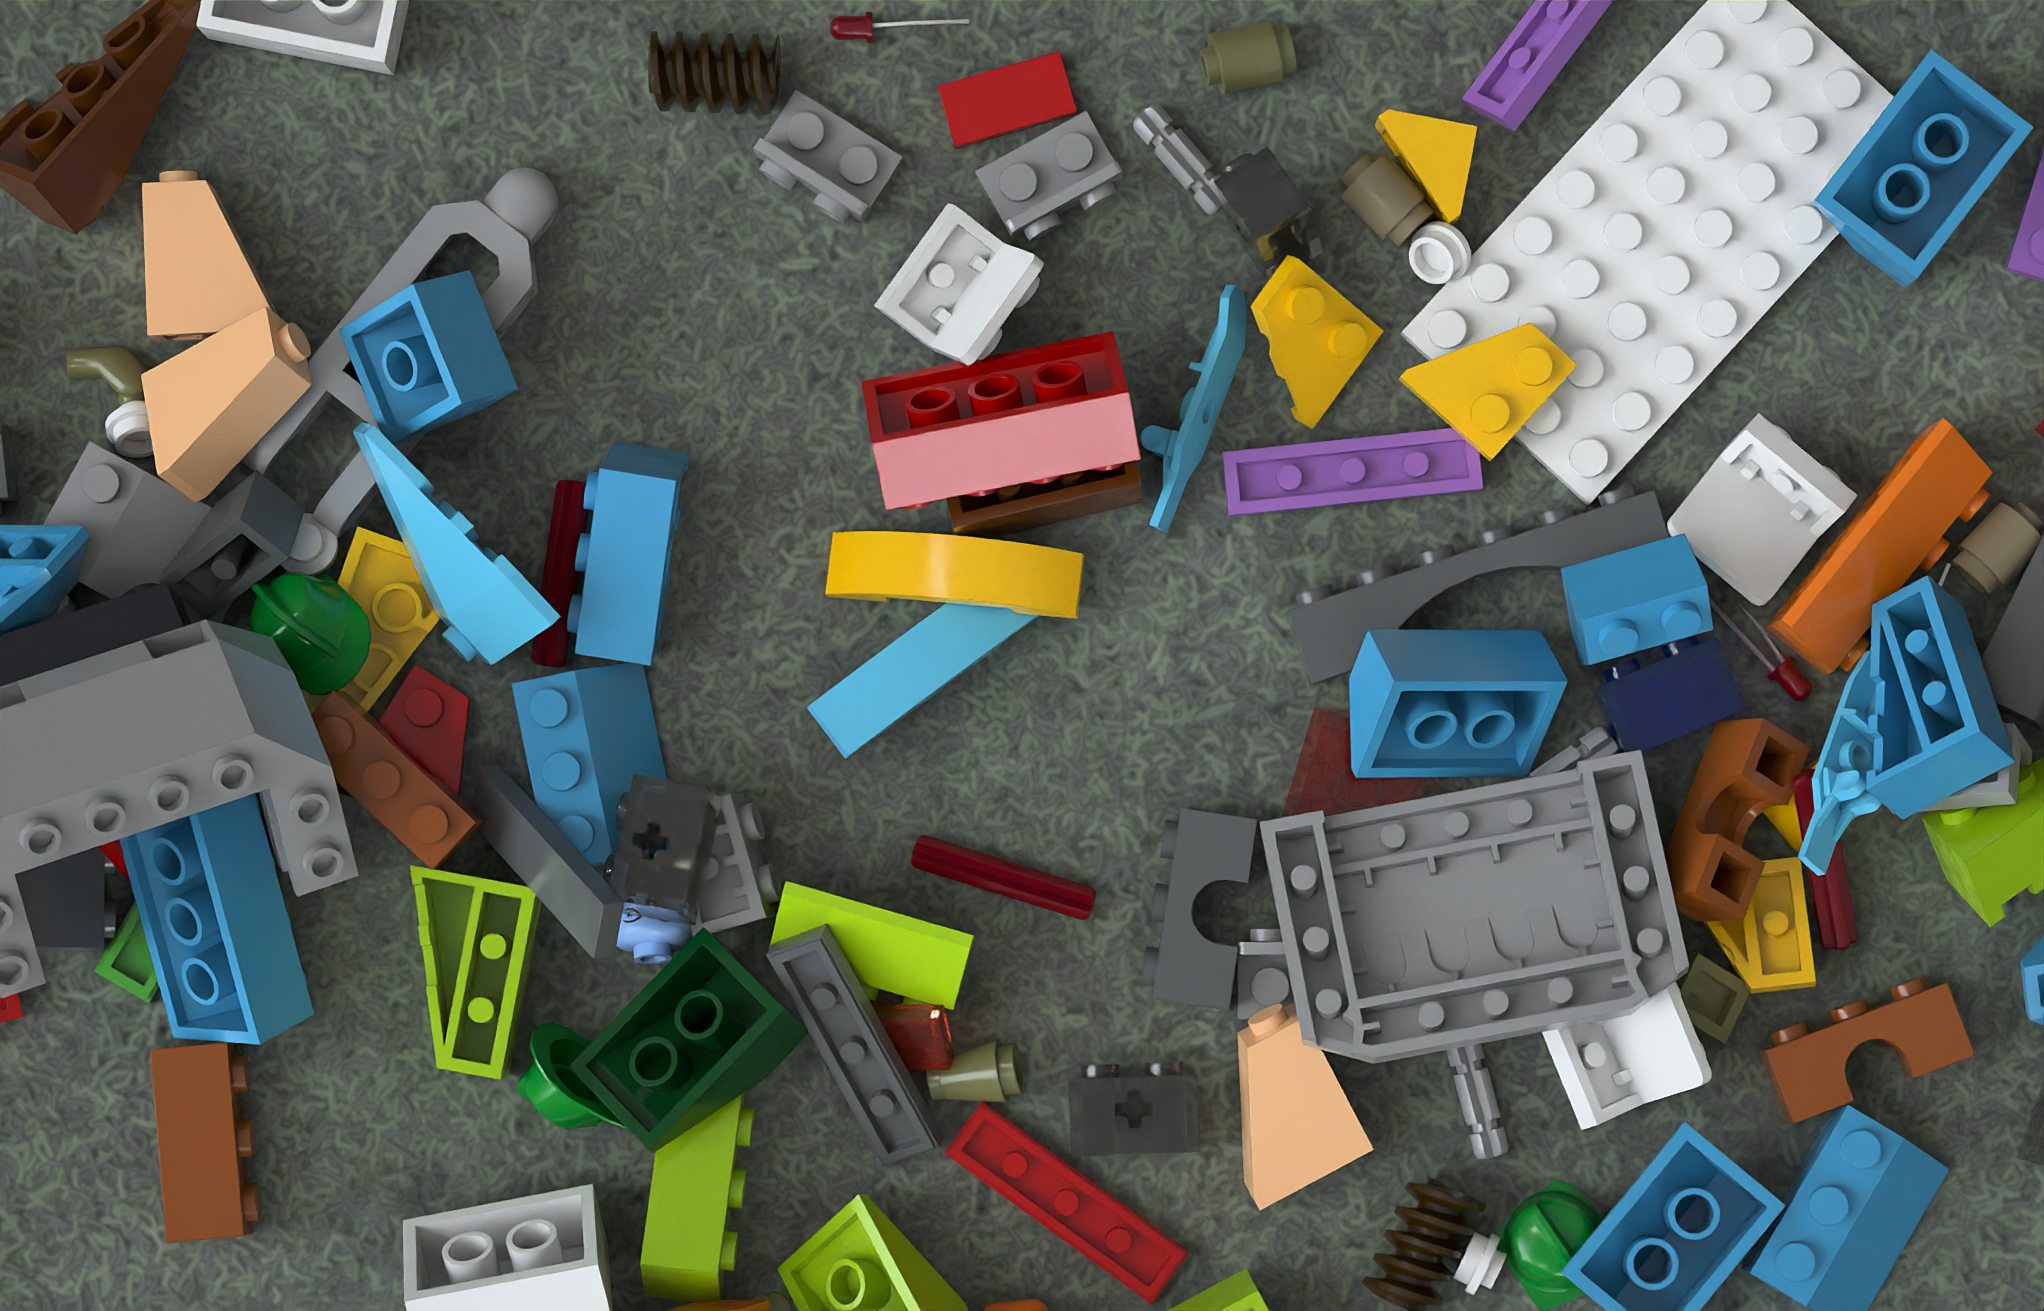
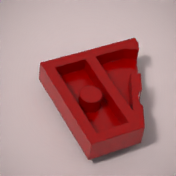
(430, 725)

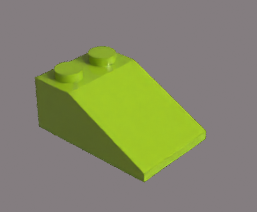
(864, 1266)

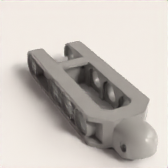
(506, 224)

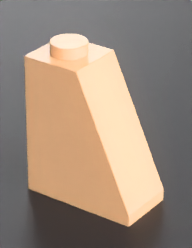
(194, 262)
(223, 398)
(1291, 1109)

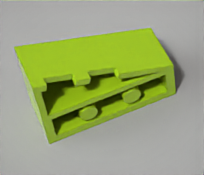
(1993, 849)
(691, 1207)

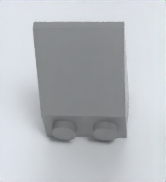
(131, 522)

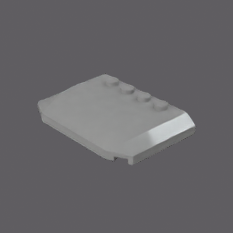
(1476, 912)

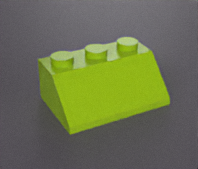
(882, 946)

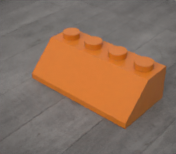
(1882, 547)

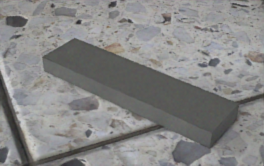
(547, 862)
(855, 1045)

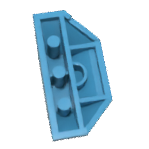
(37, 571)

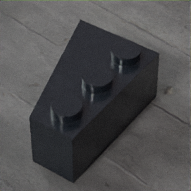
(90, 631)

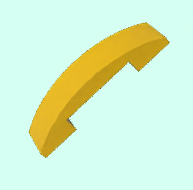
(955, 571)

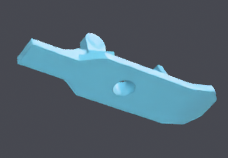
(1200, 406)
(1842, 770)

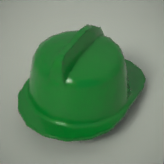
(314, 627)
(554, 1087)
(1544, 1237)

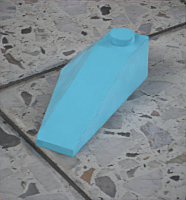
(470, 588)

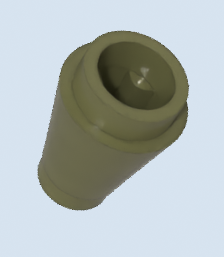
(980, 1074)

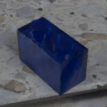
(1669, 696)

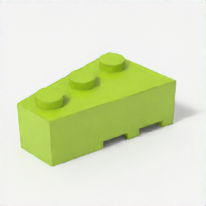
(476, 966)

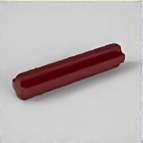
(559, 573)
(1003, 877)
(1829, 891)

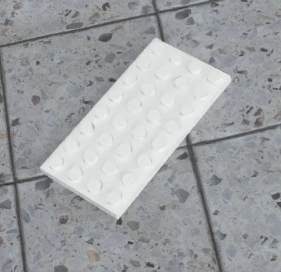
(1665, 229)

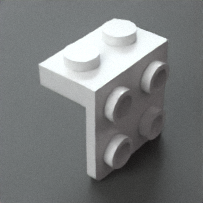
(960, 287)
(1760, 510)
(1629, 1059)

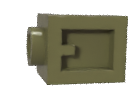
(1711, 997)

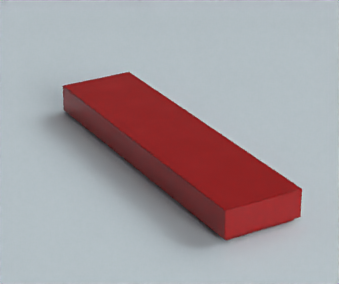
(1066, 1202)

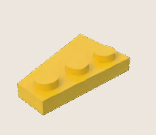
(396, 603)

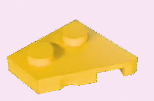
(1312, 336)
(1491, 385)
(1773, 941)

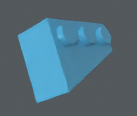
(627, 553)
(1932, 702)

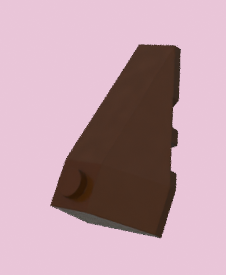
(83, 139)

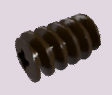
(714, 73)
(1423, 1245)

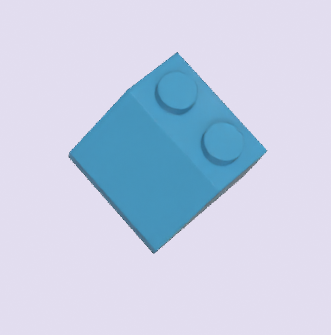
(428, 357)
(1636, 600)

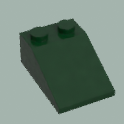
(688, 1043)

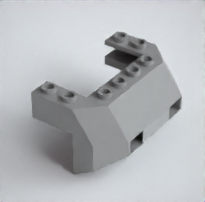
(151, 741)

